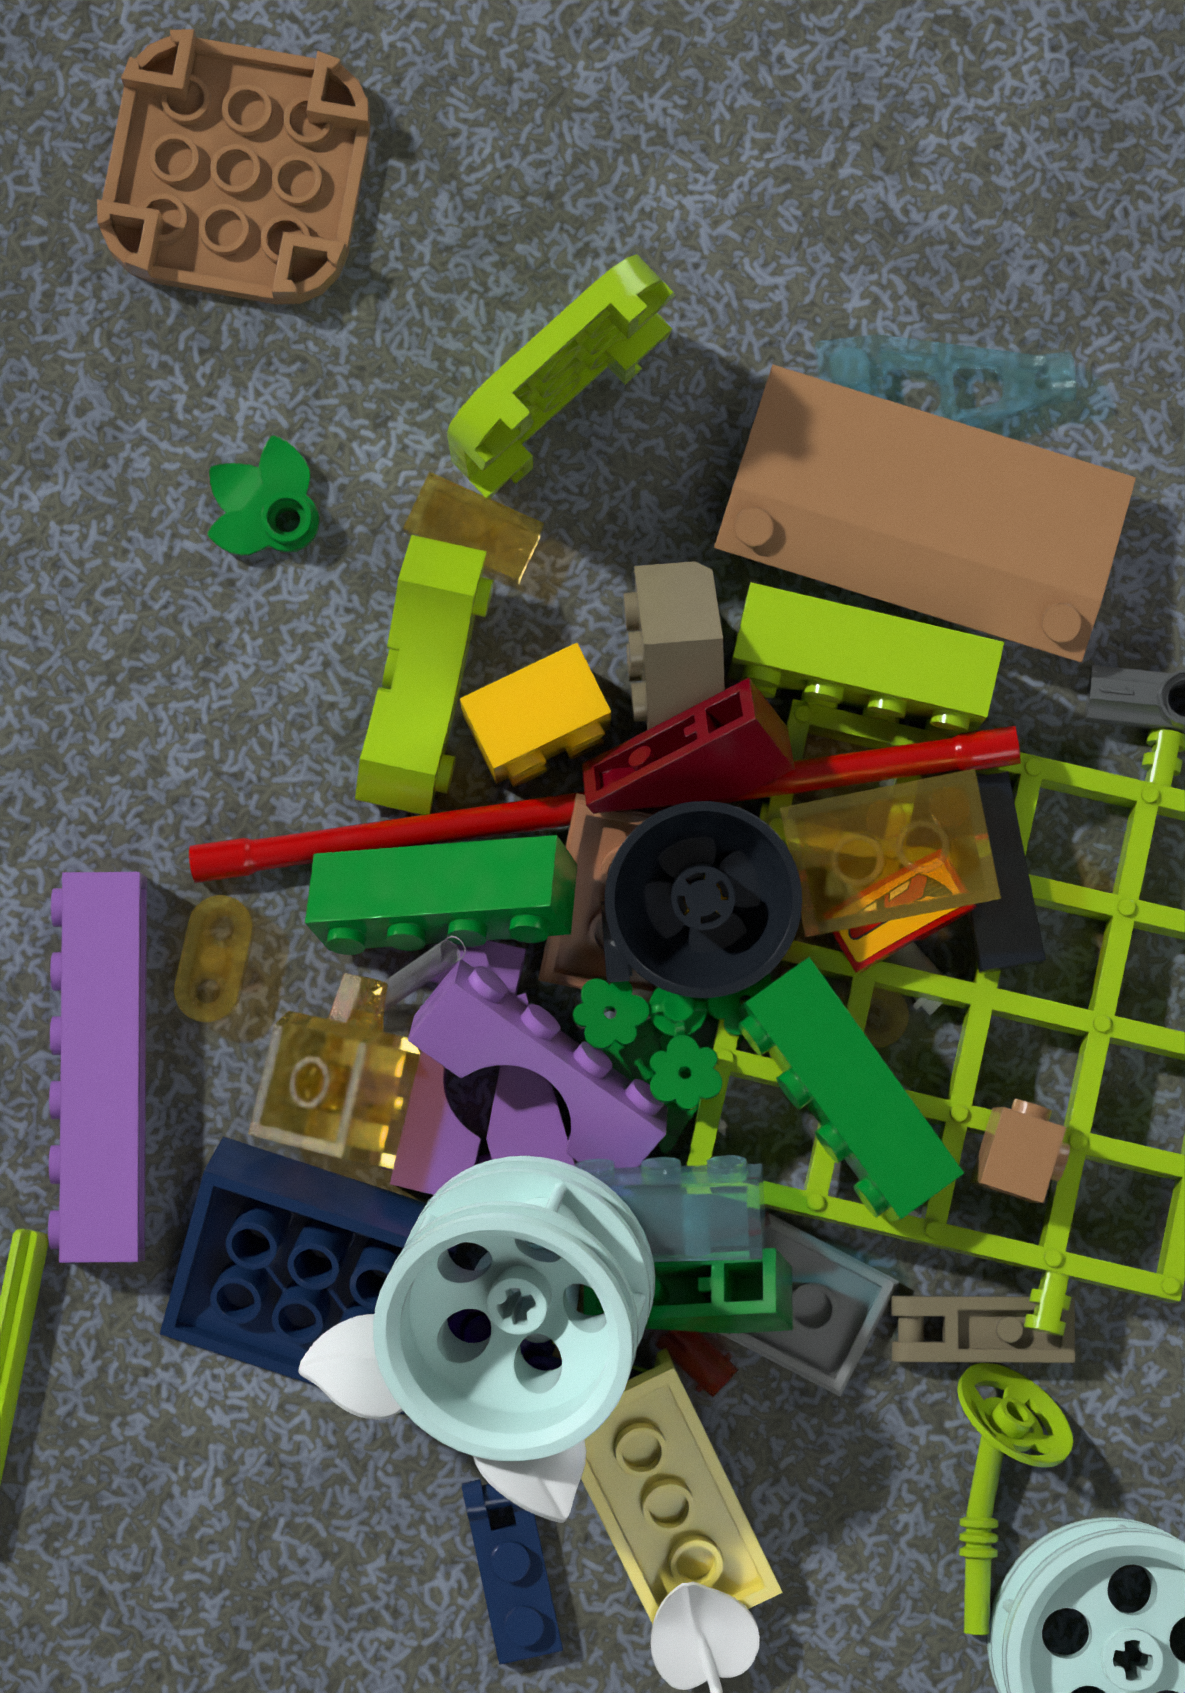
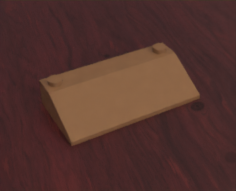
(926, 513)

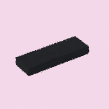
(1007, 928)

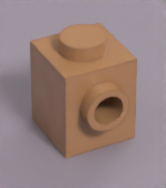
(1021, 1152)

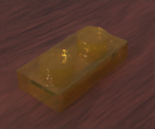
(470, 520)

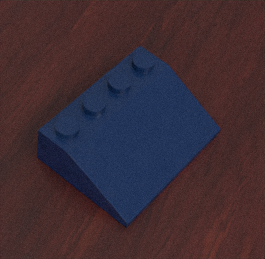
(281, 1256)

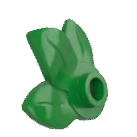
(258, 496)

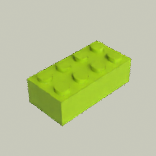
(865, 661)

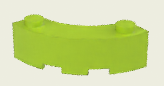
(422, 678)

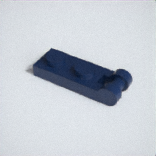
(512, 1577)

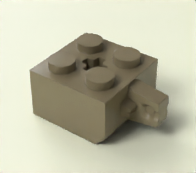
(674, 640)

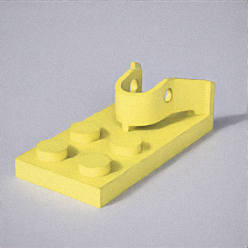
(670, 1497)

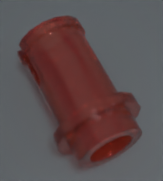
(699, 1359)

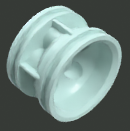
(484, 1392)
(1074, 1572)

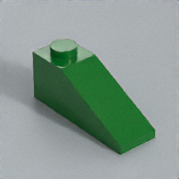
(718, 1295)

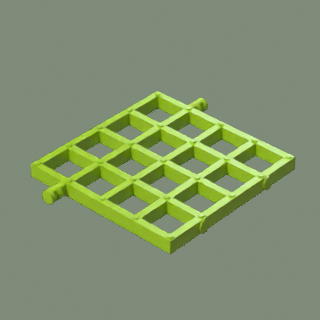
(982, 999)

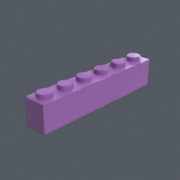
(101, 1067)

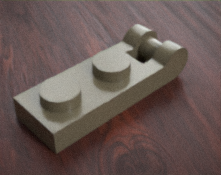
(978, 1331)

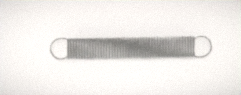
(423, 981)

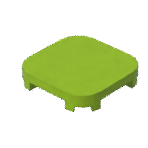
(602, 328)

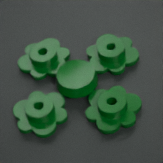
(673, 1016)

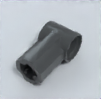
(1133, 698)

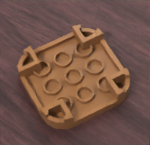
(235, 169)

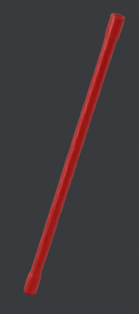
(246, 856)

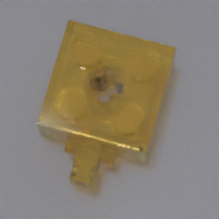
(338, 1079)

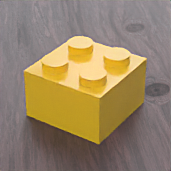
(537, 716)

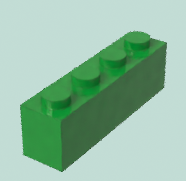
(441, 891)
(848, 1091)

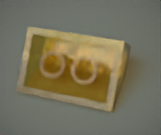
(891, 852)

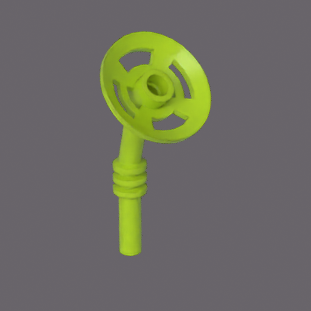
(1003, 1431)

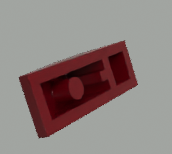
(698, 755)

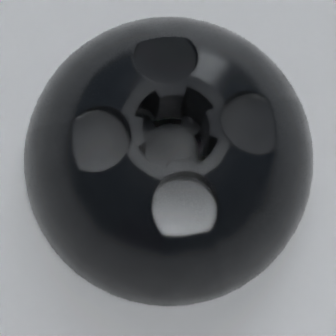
(719, 941)

